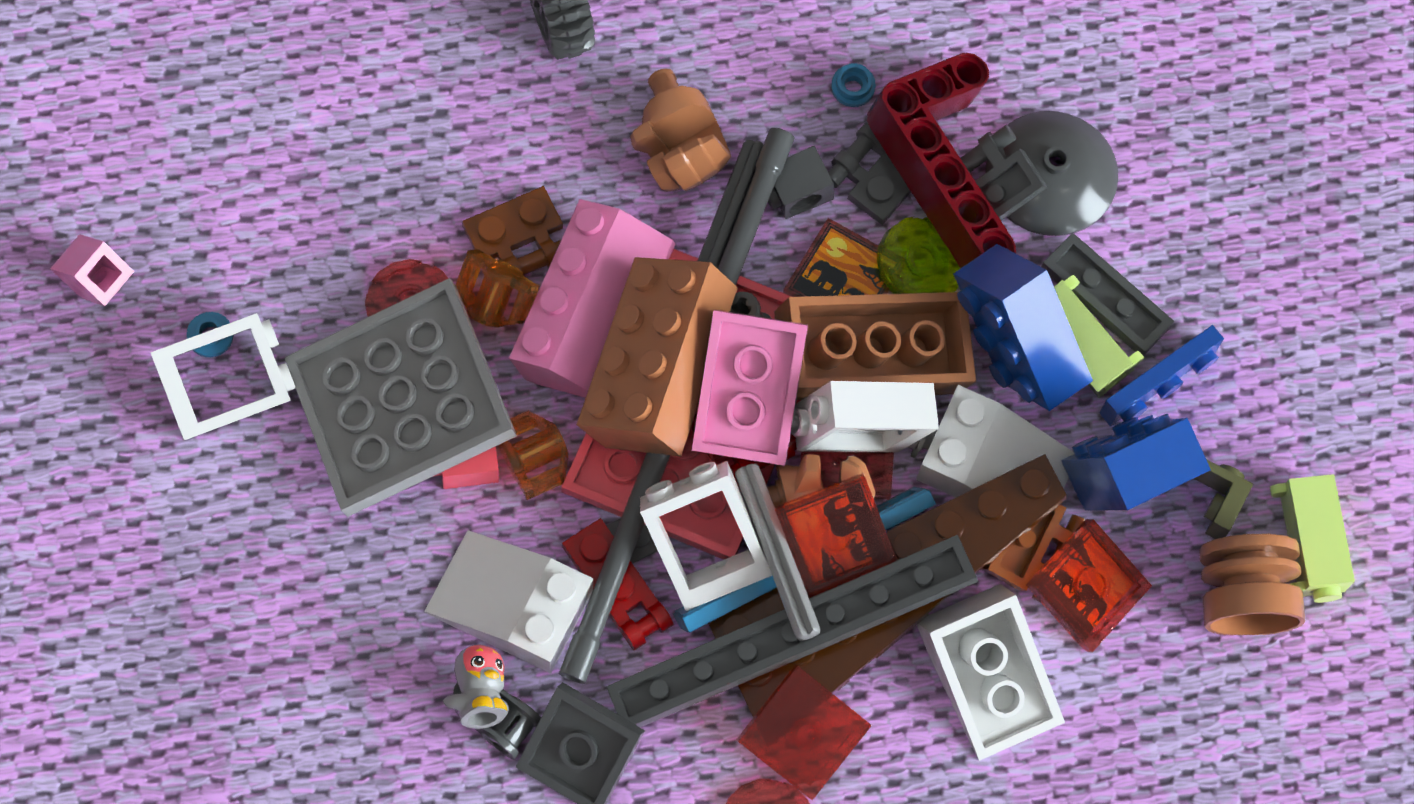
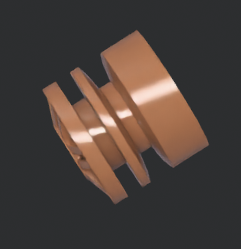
(1252, 585)

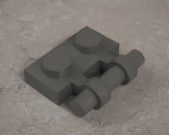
(1012, 178)
(876, 190)

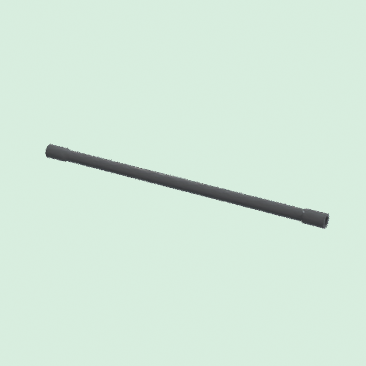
(586, 640)

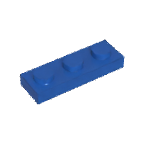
(1163, 377)

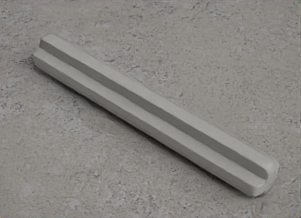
(777, 552)

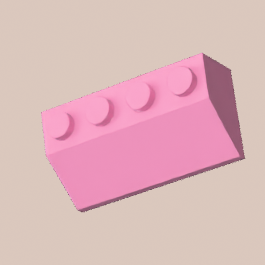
(581, 294)

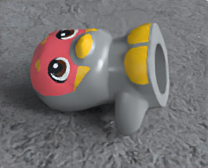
(480, 680)

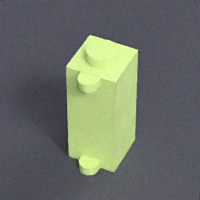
(1102, 355)
(1317, 524)

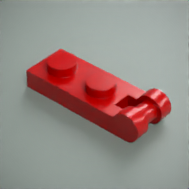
(588, 552)

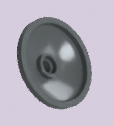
(1077, 190)

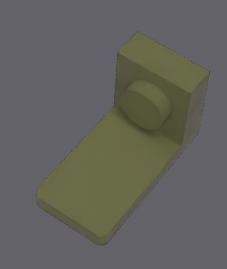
(1224, 509)

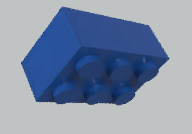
(1022, 327)
(1135, 463)

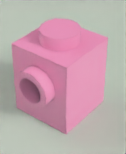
(92, 269)

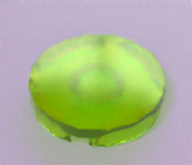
(916, 259)

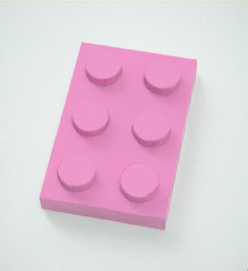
(749, 387)

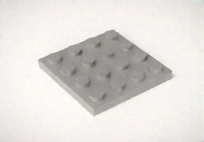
(399, 397)

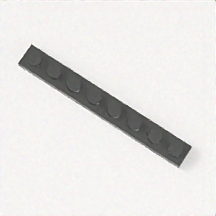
(772, 642)

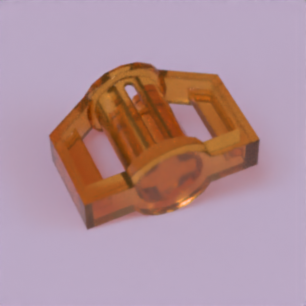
(494, 290)
(534, 453)

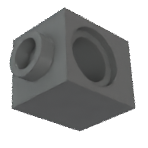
(802, 184)

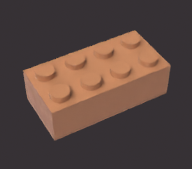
(883, 339)
(655, 356)

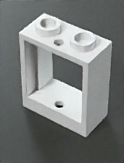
(177, 395)
(865, 416)
(722, 576)

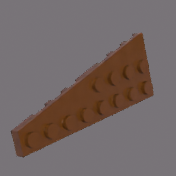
(986, 524)

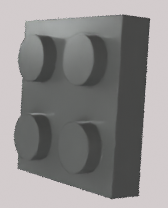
(579, 747)

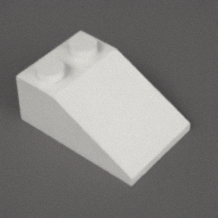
(982, 442)
(511, 598)
(991, 670)

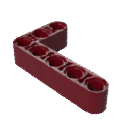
(940, 182)

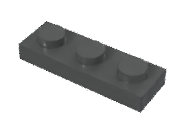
(1109, 295)

